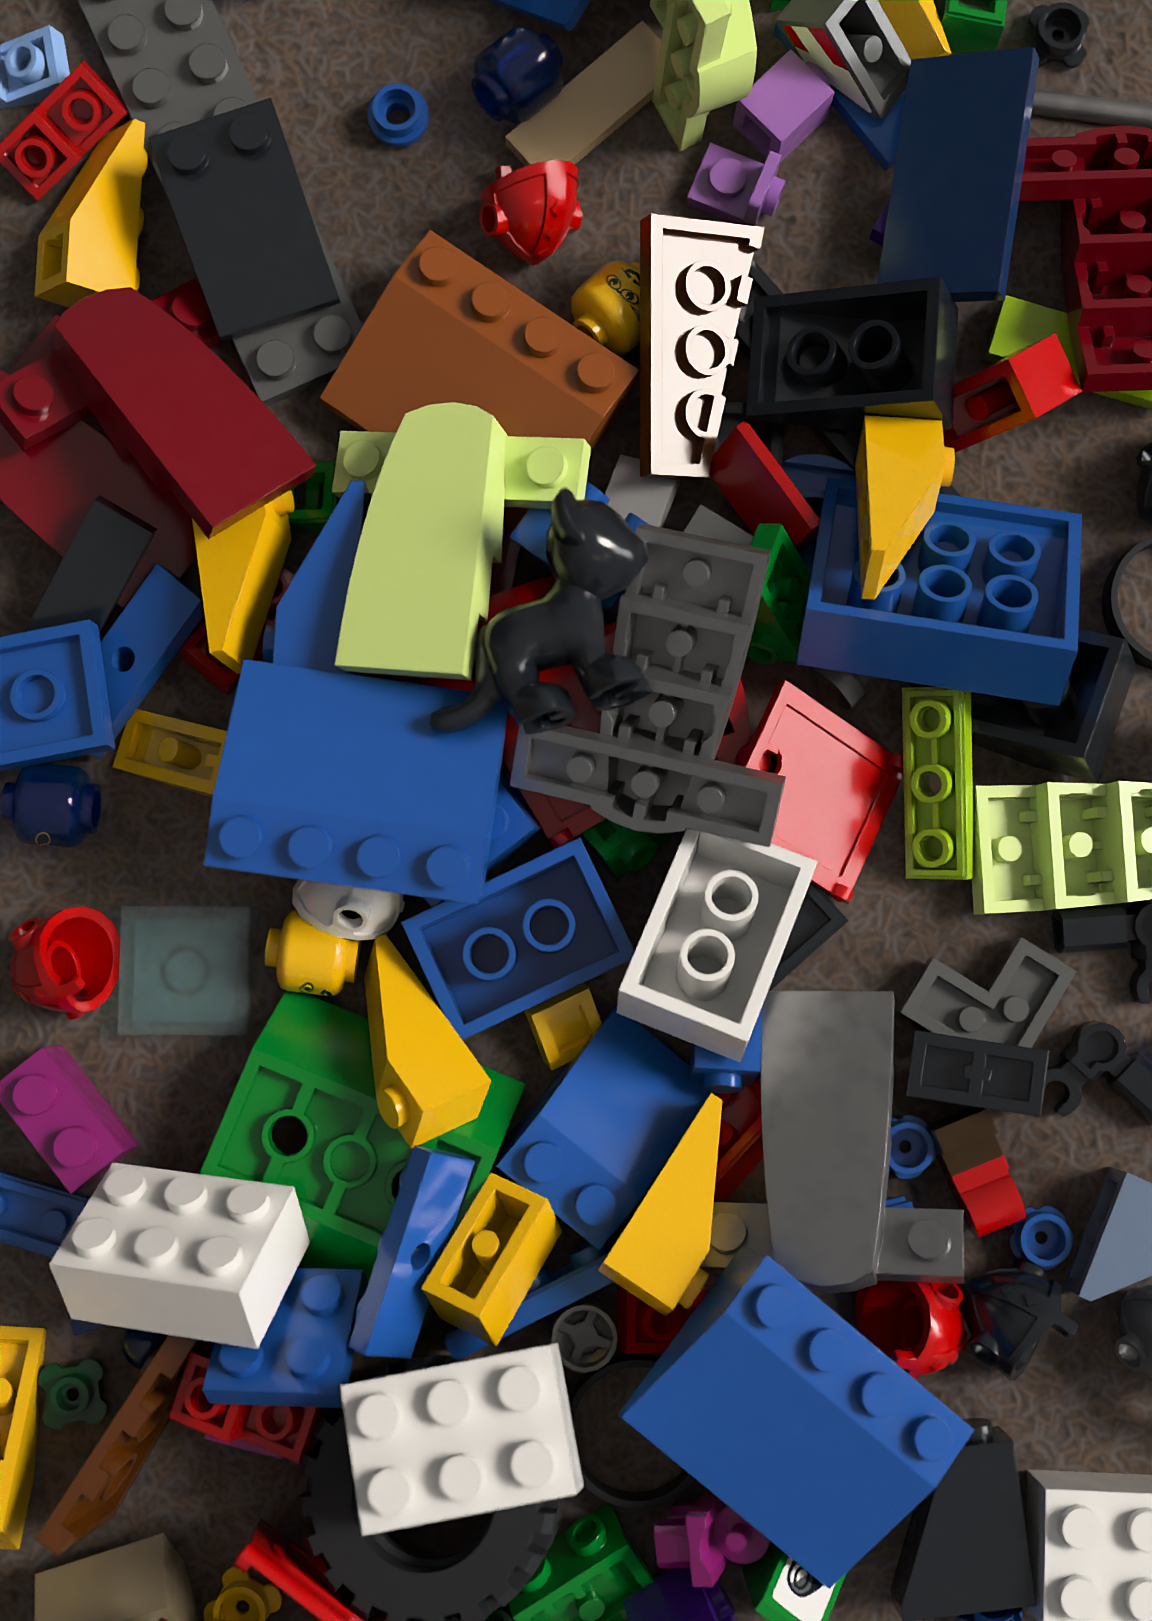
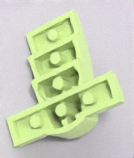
(702, 62)
(437, 531)
(1061, 846)

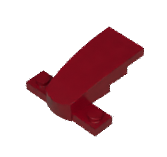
(1104, 247)
(163, 399)
(62, 475)

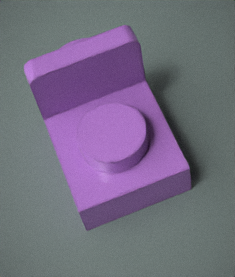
(736, 186)

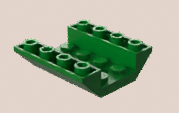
(319, 1068)

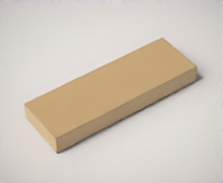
(592, 102)

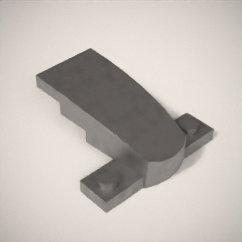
(655, 759)
(830, 1152)

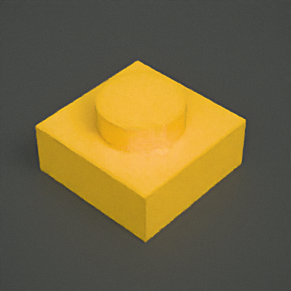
(563, 1024)

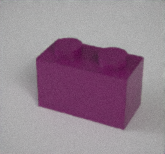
(65, 1117)

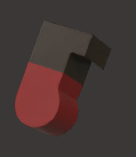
(976, 1170)

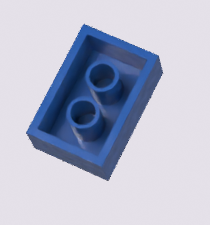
(522, 943)

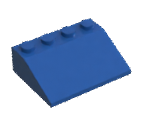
(971, 607)
(354, 784)
(795, 1418)

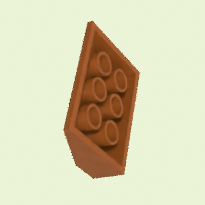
(476, 340)

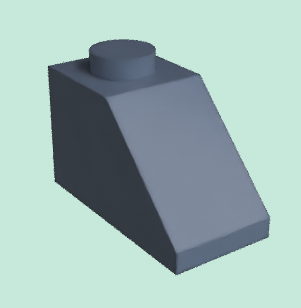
(1115, 1240)

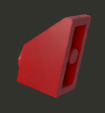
(1010, 393)

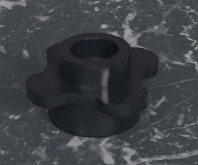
(1067, 21)

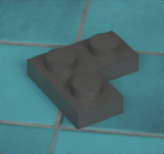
(1005, 1012)

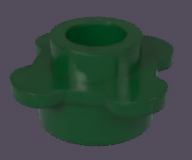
(87, 1380)

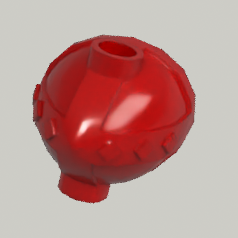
(532, 208)
(66, 960)
(913, 1323)

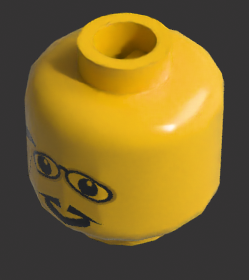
(609, 306)
(311, 958)

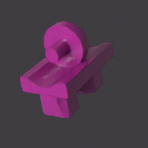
(706, 1537)

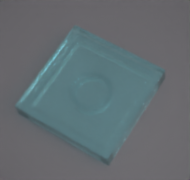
(185, 970)

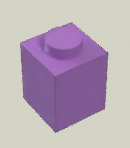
(784, 106)

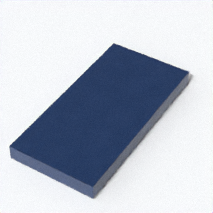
(960, 171)

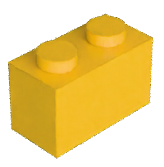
(492, 1259)

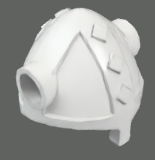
(323, 905)

